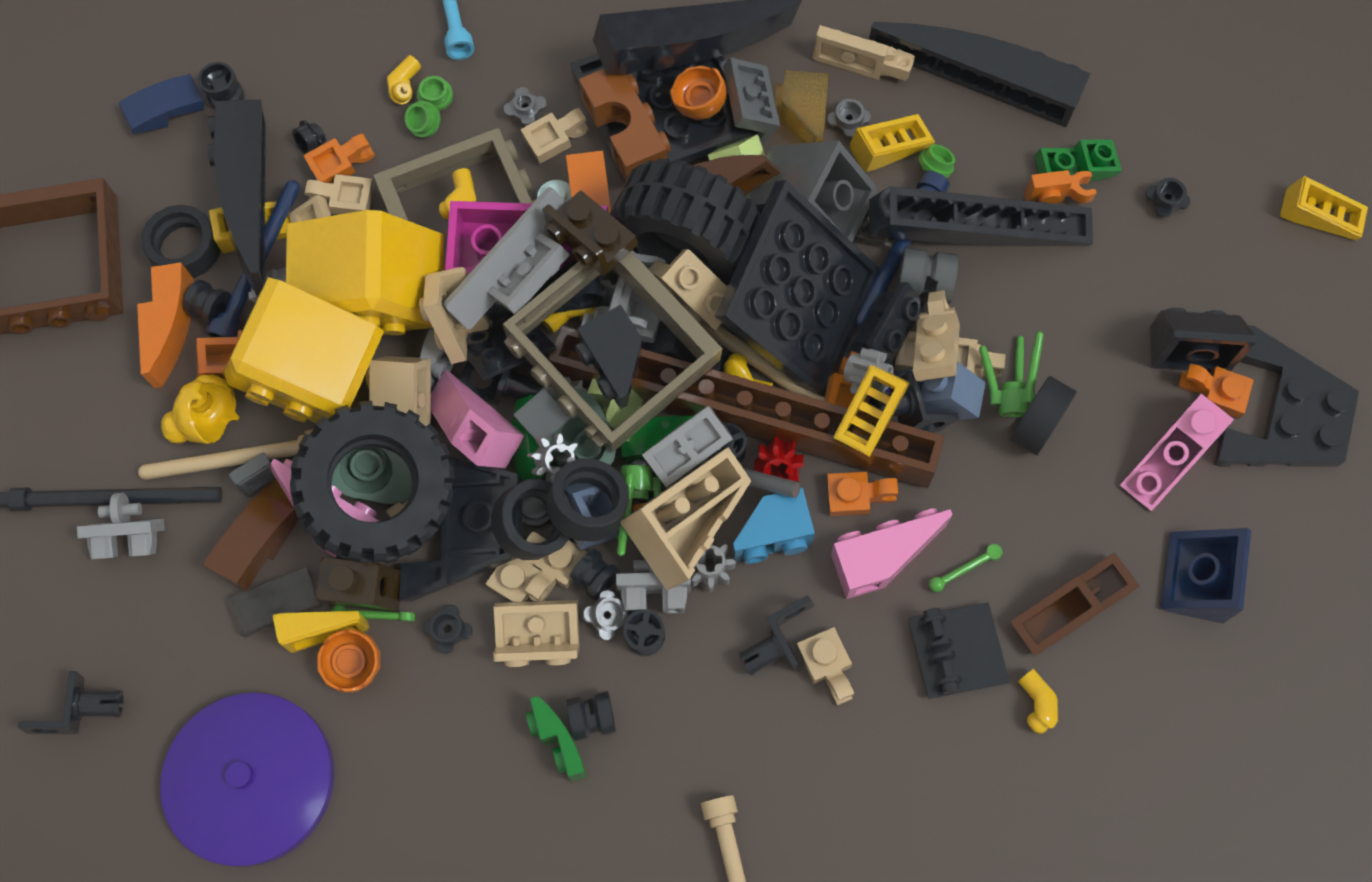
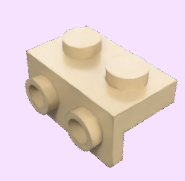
(692, 286)
(448, 332)
(536, 632)

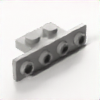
(512, 267)

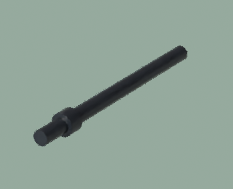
(25, 499)

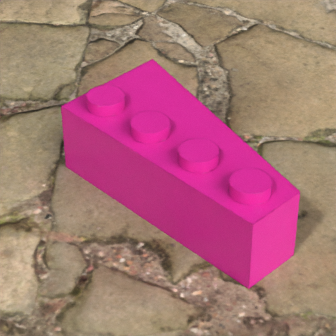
(478, 227)

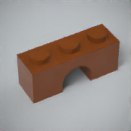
(617, 100)

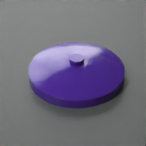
(247, 780)

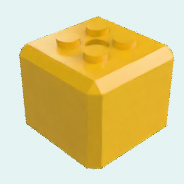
(366, 265)
(301, 353)

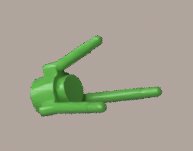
(1015, 395)
(640, 483)

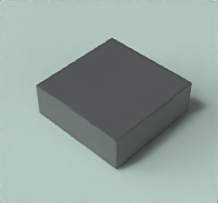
(541, 416)
(253, 475)

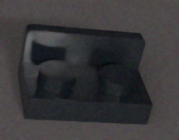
(889, 322)

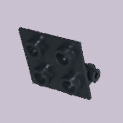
(491, 355)
(958, 650)

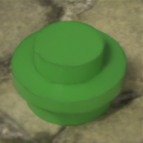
(435, 90)
(422, 119)
(937, 159)

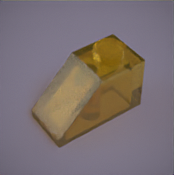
(803, 104)

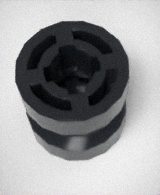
(220, 83)
(591, 716)

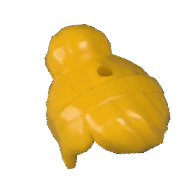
(203, 418)

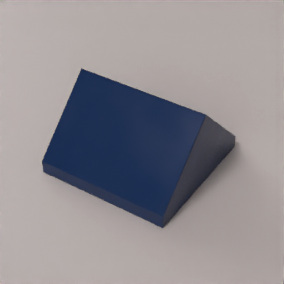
(1206, 573)

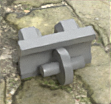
(103, 536)
(635, 586)

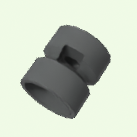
(929, 273)

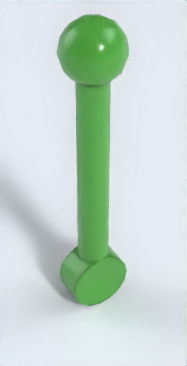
(992, 553)
(401, 616)

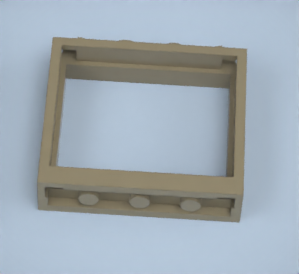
(446, 162)
(657, 299)

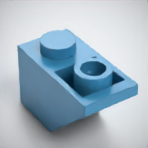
(774, 527)

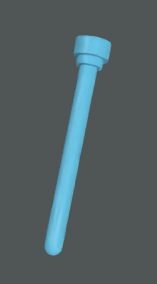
(457, 40)

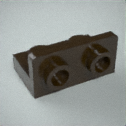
(590, 232)

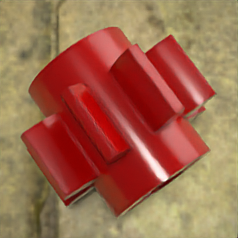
(779, 460)

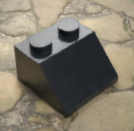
(1199, 339)

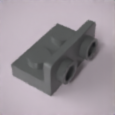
(751, 97)

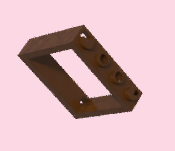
(57, 203)

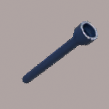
(929, 181)
(227, 323)

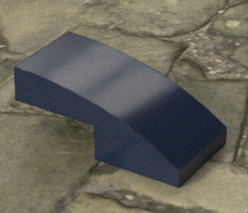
(154, 105)

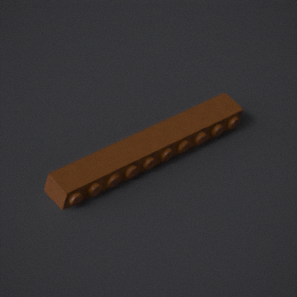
(771, 413)

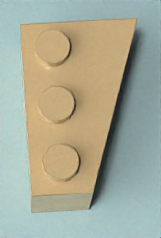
(685, 517)

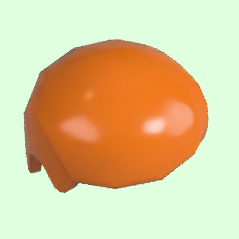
(699, 92)
(348, 660)

